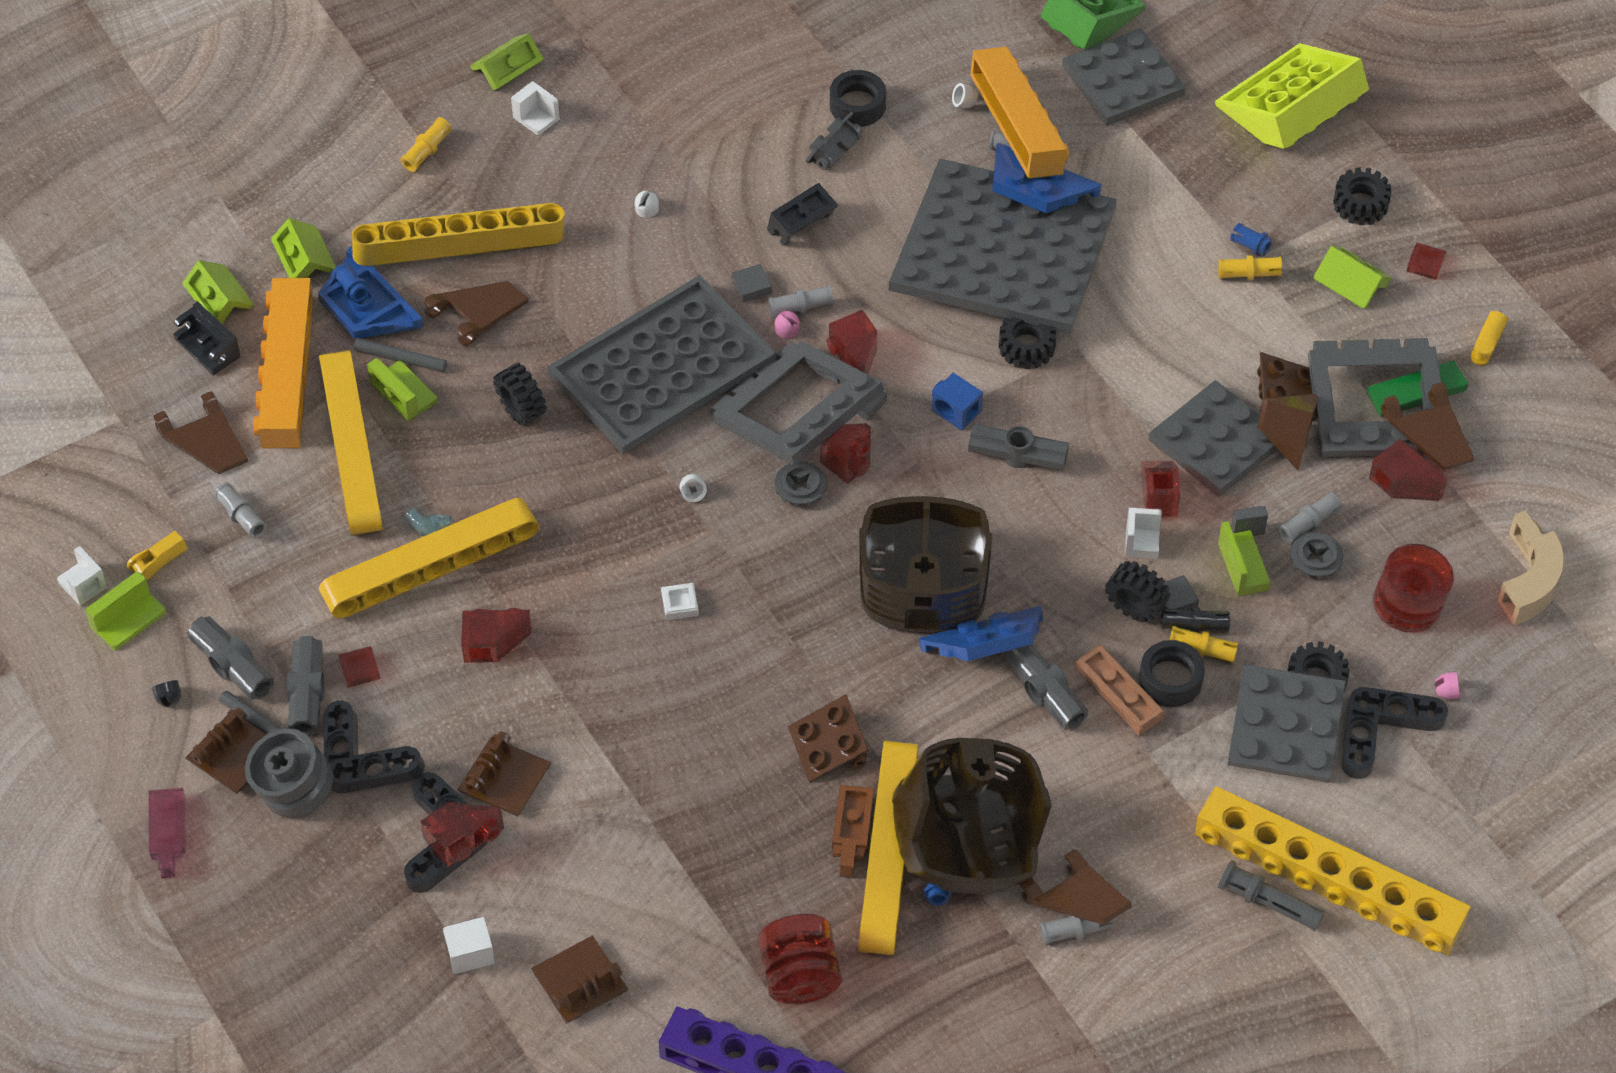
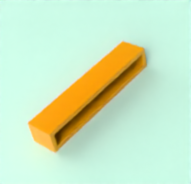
(1018, 112)
(285, 363)

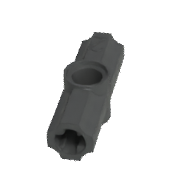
(1018, 447)
(230, 657)
(305, 685)
(1047, 686)

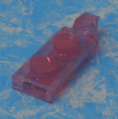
(167, 828)

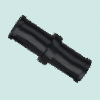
(1195, 620)

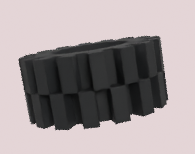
(1362, 183)
(1026, 353)
(519, 394)
(1137, 591)
(1320, 658)

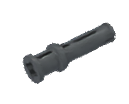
(1256, 889)

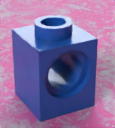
(957, 401)

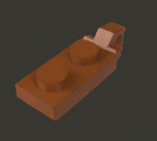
(852, 826)

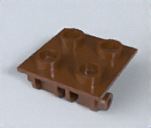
(1282, 378)
(829, 739)
(226, 749)
(504, 775)
(580, 979)

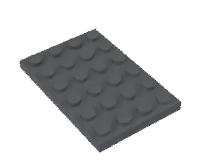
(661, 364)

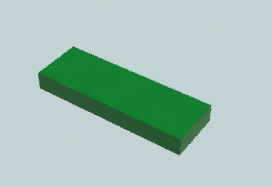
(1408, 387)

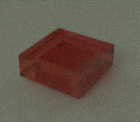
(1426, 261)
(359, 666)

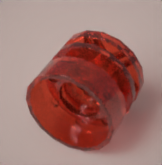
(1413, 587)
(799, 959)

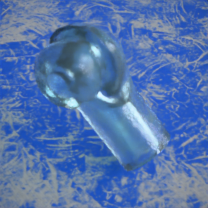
(427, 524)

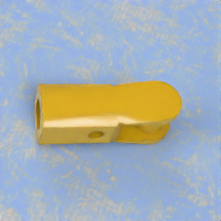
(1488, 338)
(159, 553)

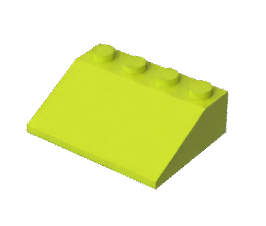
(1295, 94)

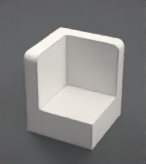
(535, 108)
(1143, 533)
(84, 579)
(469, 945)

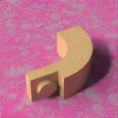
(1534, 590)

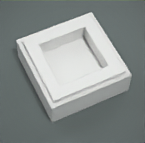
(679, 601)

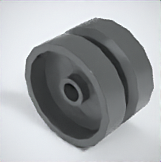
(289, 773)

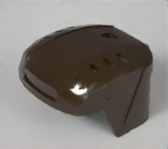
(924, 563)
(959, 848)

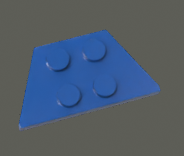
(1040, 193)
(378, 314)
(988, 637)

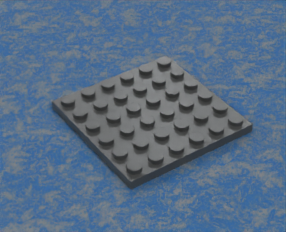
(998, 253)

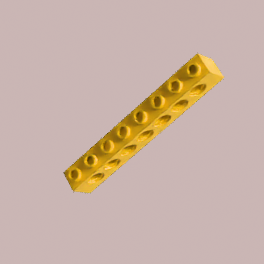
(1350, 870)

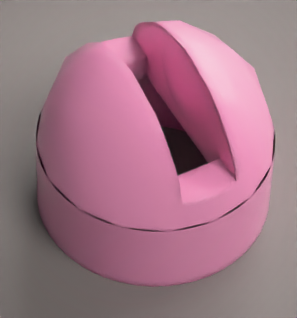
(783, 326)
(1447, 686)

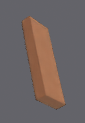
(1120, 690)

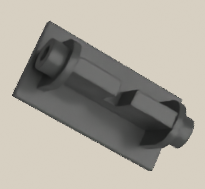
(826, 149)

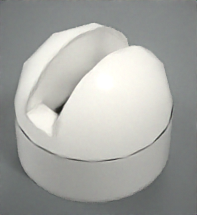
(964, 96)
(651, 207)
(699, 484)

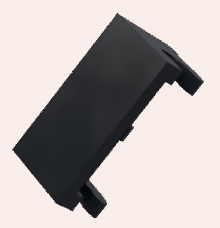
(801, 212)
(206, 339)

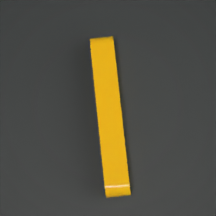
(458, 234)
(350, 443)
(428, 558)
(885, 863)

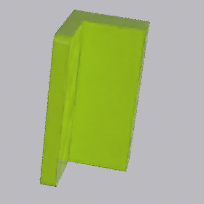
(509, 60)
(301, 249)
(1350, 276)
(216, 289)
(401, 388)
(1243, 561)
(124, 611)

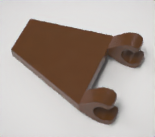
(478, 305)
(1432, 430)
(206, 439)
(1081, 895)

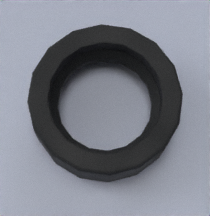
(858, 81)
(1178, 652)

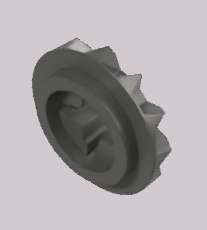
(800, 473)
(1319, 545)

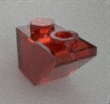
(854, 340)
(847, 451)
(1406, 474)
(1161, 486)
(493, 633)
(461, 828)

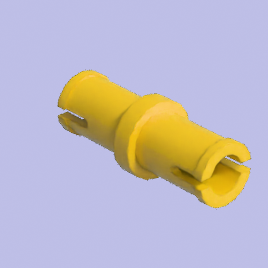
(426, 144)
(1250, 267)
(1206, 644)

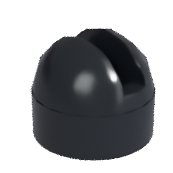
(167, 693)

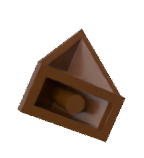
(1288, 424)

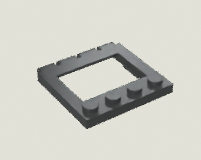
(819, 423)
(1373, 437)

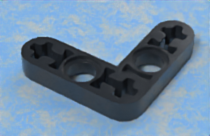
(1371, 717)
(350, 760)
(421, 860)

